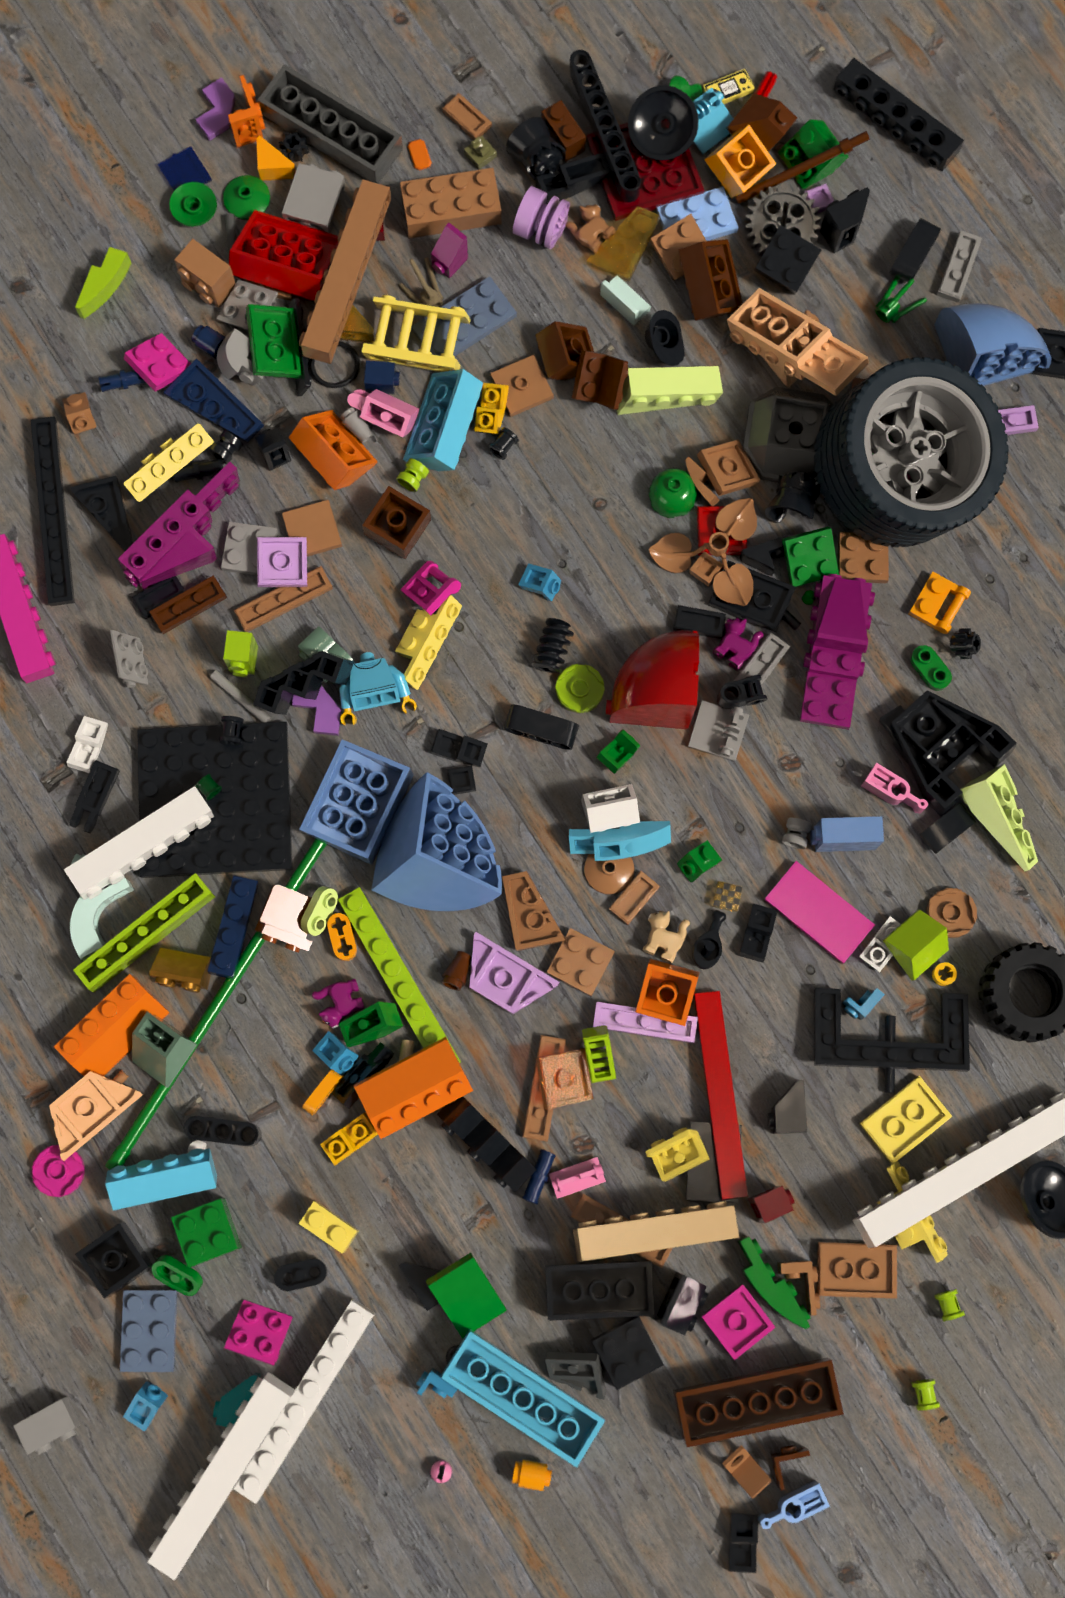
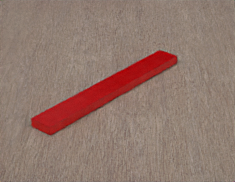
(720, 1095)

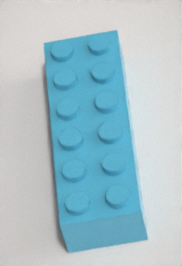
(523, 1398)

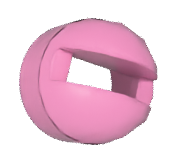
(435, 1471)

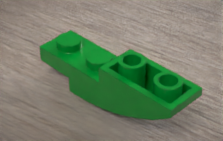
(777, 1293)

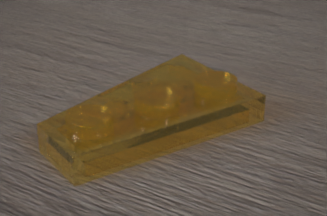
(626, 246)

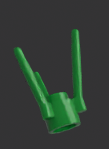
(887, 308)

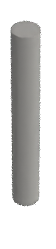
(240, 697)

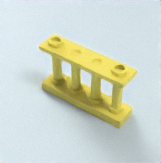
(423, 357)

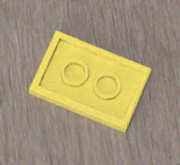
(905, 1120)

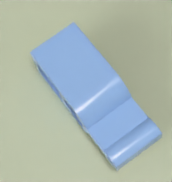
(809, 1500)

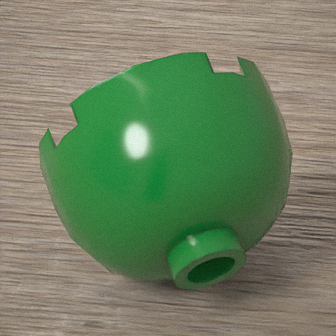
(672, 493)

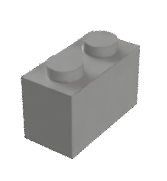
(46, 1426)

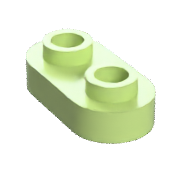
(319, 910)

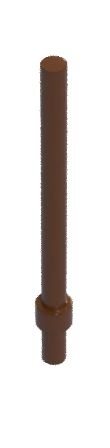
(845, 146)

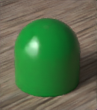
(808, 597)

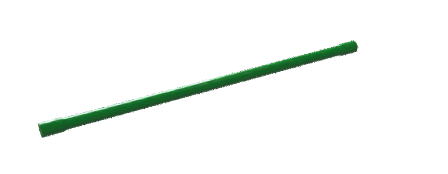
(123, 1150)

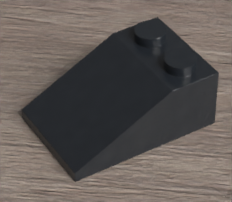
(681, 1304)

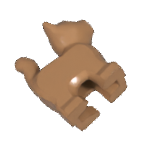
(593, 230)

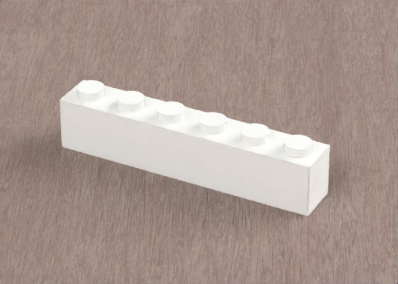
(139, 843)

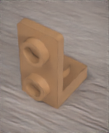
(794, 1270)

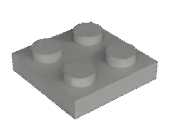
(241, 547)

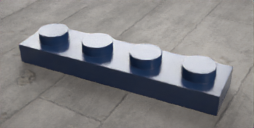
(233, 927)

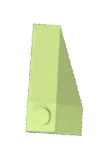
(994, 805)

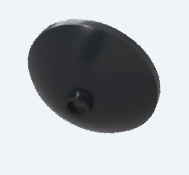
(647, 118)
(1044, 1197)

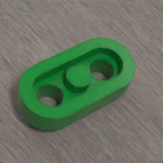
(929, 668)
(177, 1275)

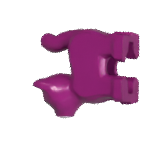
(735, 645)
(343, 1003)

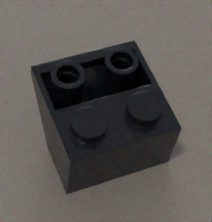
(844, 219)

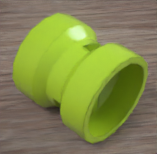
(412, 475)

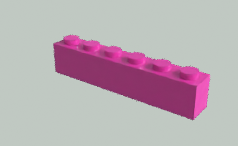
(21, 619)

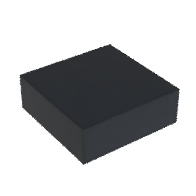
(462, 780)

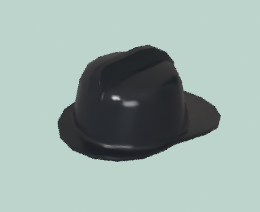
(665, 338)

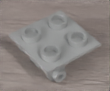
(241, 295)
(129, 659)
(718, 730)

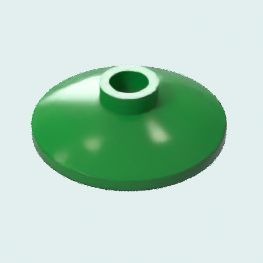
(192, 195)
(242, 205)

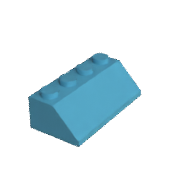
(444, 419)

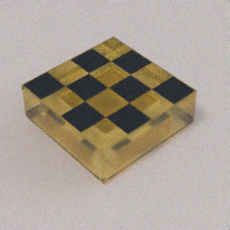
(727, 896)

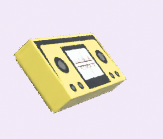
(732, 86)

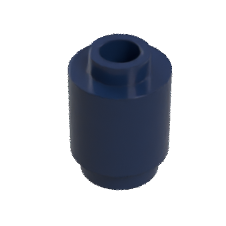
(207, 340)

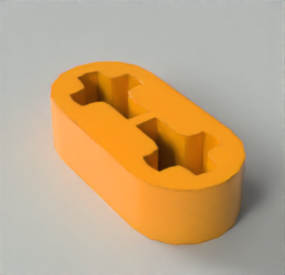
(336, 939)
(322, 1092)

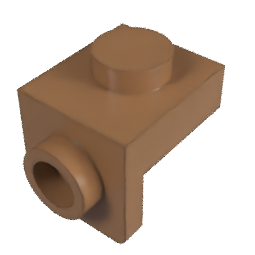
(79, 413)

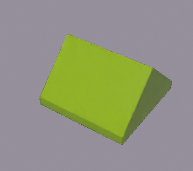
(918, 943)

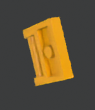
(932, 598)

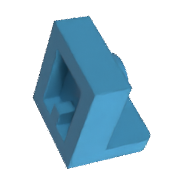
(540, 581)
(868, 1002)
(335, 1053)
(440, 1386)
(145, 1405)

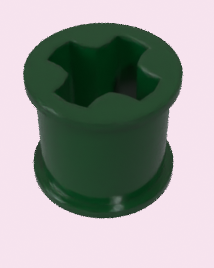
(208, 787)

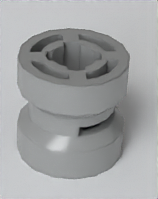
(797, 833)

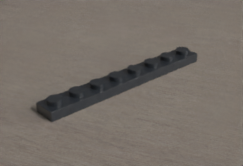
(52, 511)

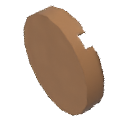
(953, 910)

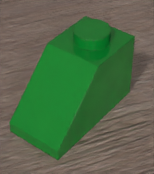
(371, 1024)

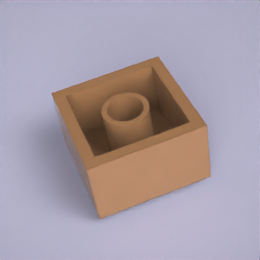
(205, 273)

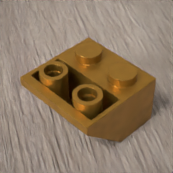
(181, 968)

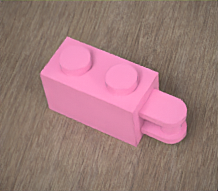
(384, 411)

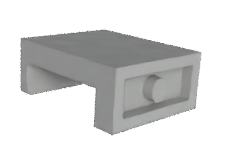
(313, 197)

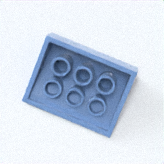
(357, 801)

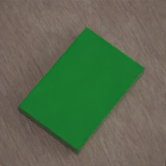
(273, 341)
(466, 1295)

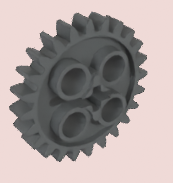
(761, 219)

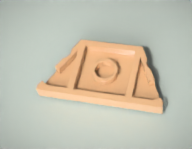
(88, 1109)

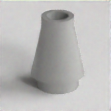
(356, 425)

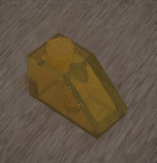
(357, 328)

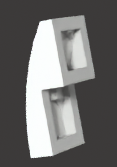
(88, 744)

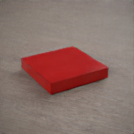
(707, 526)

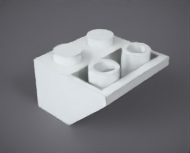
(610, 808)

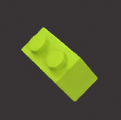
(240, 653)

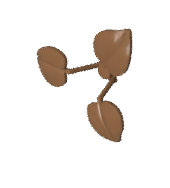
(731, 585)

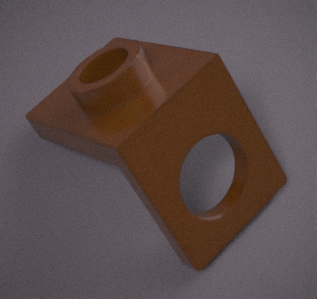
(787, 1453)

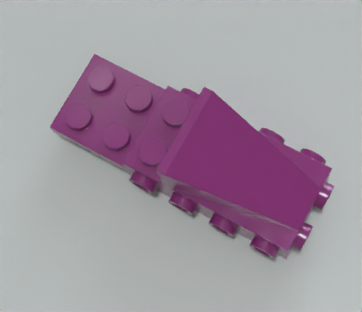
(175, 539)
(836, 649)

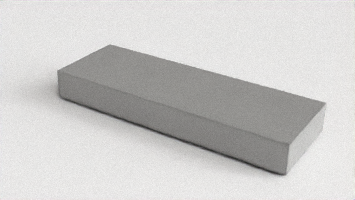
(959, 266)
(764, 659)

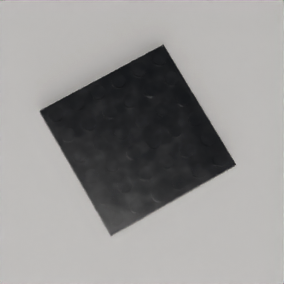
(249, 812)

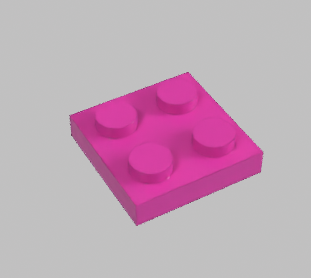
(157, 361)
(738, 1322)

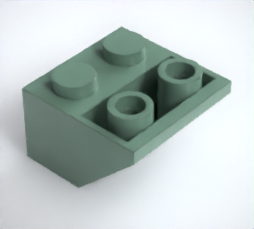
(160, 1048)

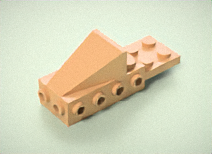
(794, 343)

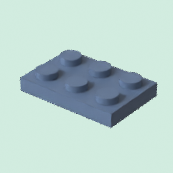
(148, 1331)

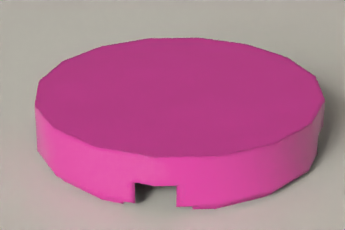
(57, 1176)

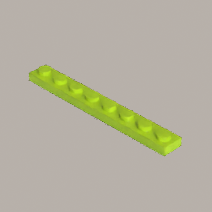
(392, 968)

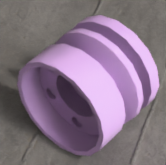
(544, 218)

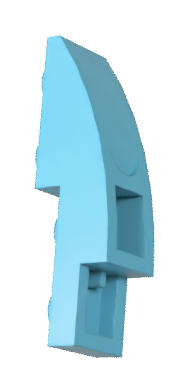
(621, 842)

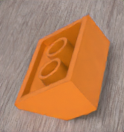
(332, 449)

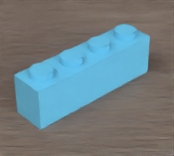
(161, 1178)

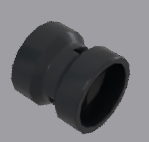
(225, 447)

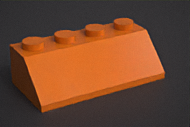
(107, 1029)
(413, 1088)

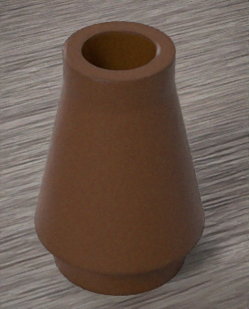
(456, 972)

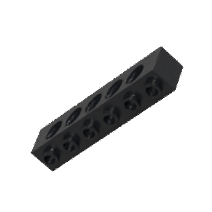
(896, 103)

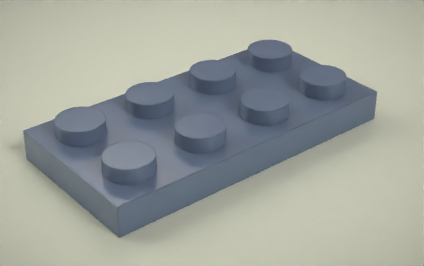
(487, 312)

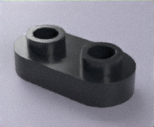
(301, 1274)

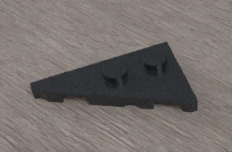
(106, 505)

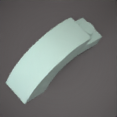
(86, 916)

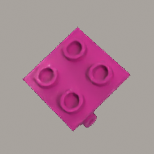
(258, 1332)

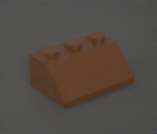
(710, 279)

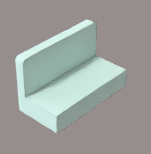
(624, 300)

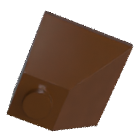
(766, 117)

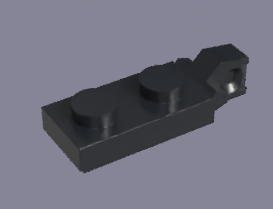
(364, 1068)

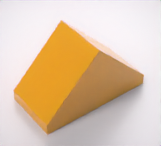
(272, 163)

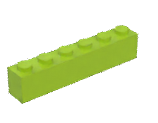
(144, 933)

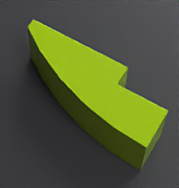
(102, 282)

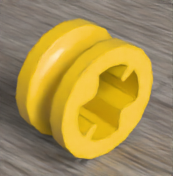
(952, 970)

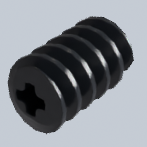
(551, 645)

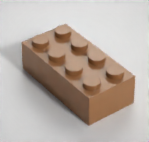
(461, 199)

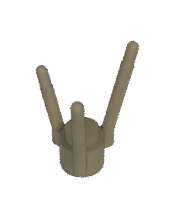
(428, 295)

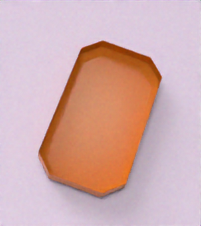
(419, 154)

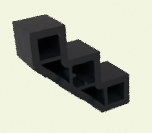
(302, 680)
(486, 1143)

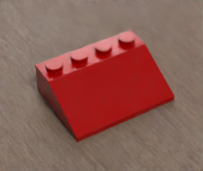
(282, 254)

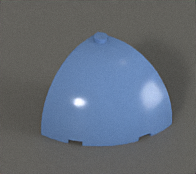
(990, 342)
(436, 852)

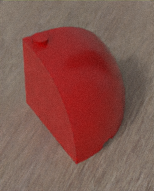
(658, 683)

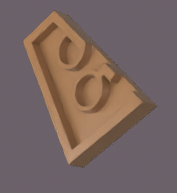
(529, 914)

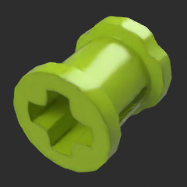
(949, 1305)
(925, 1394)

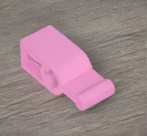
(882, 782)

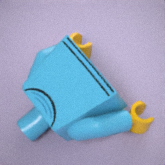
(373, 685)

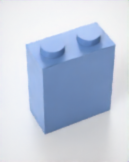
(847, 834)

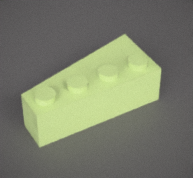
(669, 388)

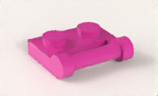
(426, 594)

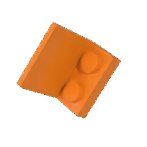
(247, 123)

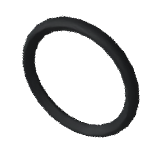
(347, 381)

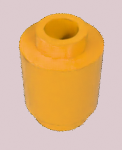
(531, 1475)

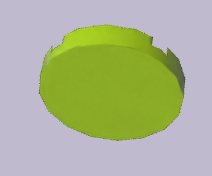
(580, 688)

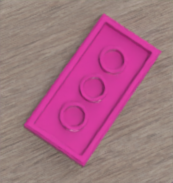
(819, 912)

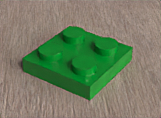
(810, 556)

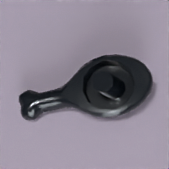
(708, 946)

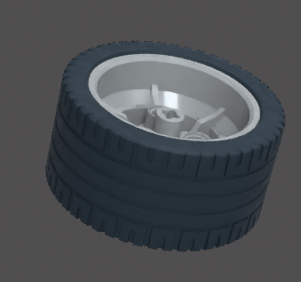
(964, 426)

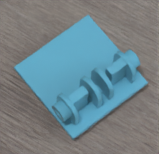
(712, 120)

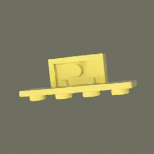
(167, 462)
(425, 638)
(921, 1230)

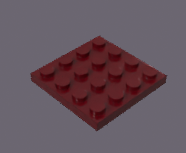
(660, 179)

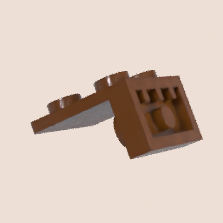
(600, 379)

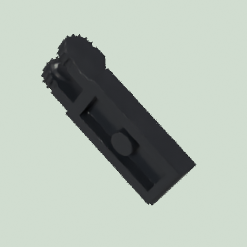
(94, 794)

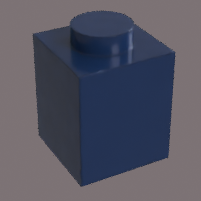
(381, 376)

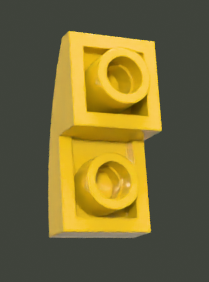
(492, 409)
(349, 1139)

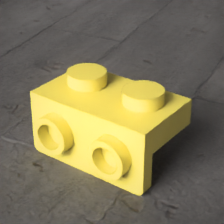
(678, 1153)

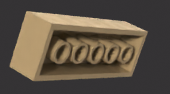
(655, 1233)

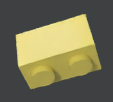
(328, 1227)

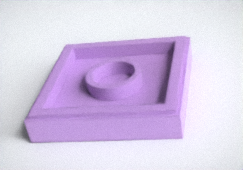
(282, 561)

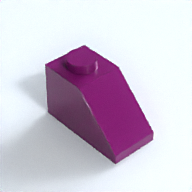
(449, 251)

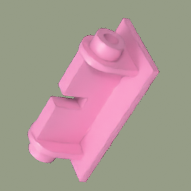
(577, 1177)

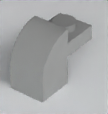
(233, 358)

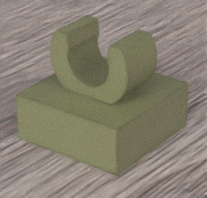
(480, 152)

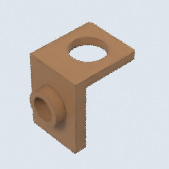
(747, 1472)

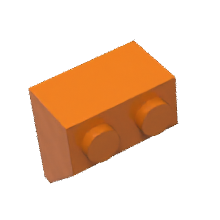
(667, 992)

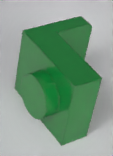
(619, 751)
(699, 861)

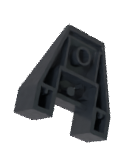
(940, 739)

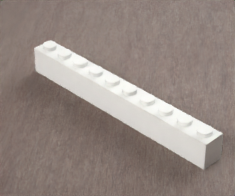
(962, 1173)

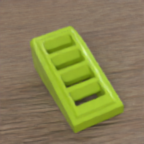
(595, 1038)

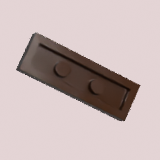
(188, 604)

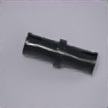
(198, 470)

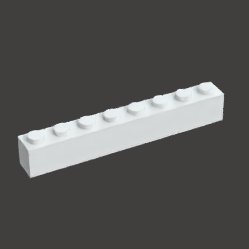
(304, 1401)
(220, 1476)

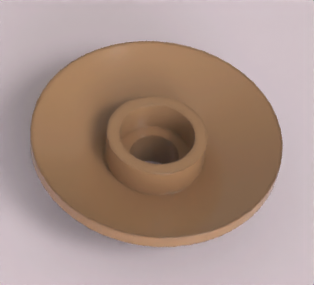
(605, 881)

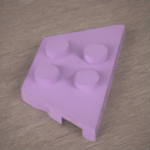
(506, 977)

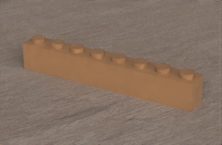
(346, 271)

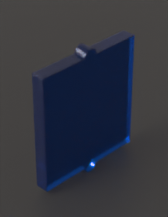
(184, 168)

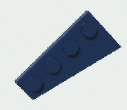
(212, 400)

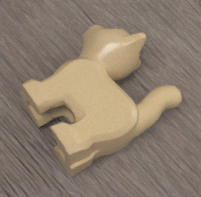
(661, 938)

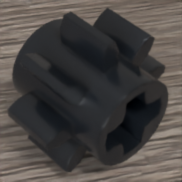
(294, 147)
(965, 643)

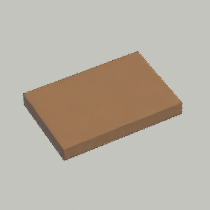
(857, 1270)

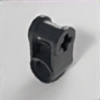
(746, 692)

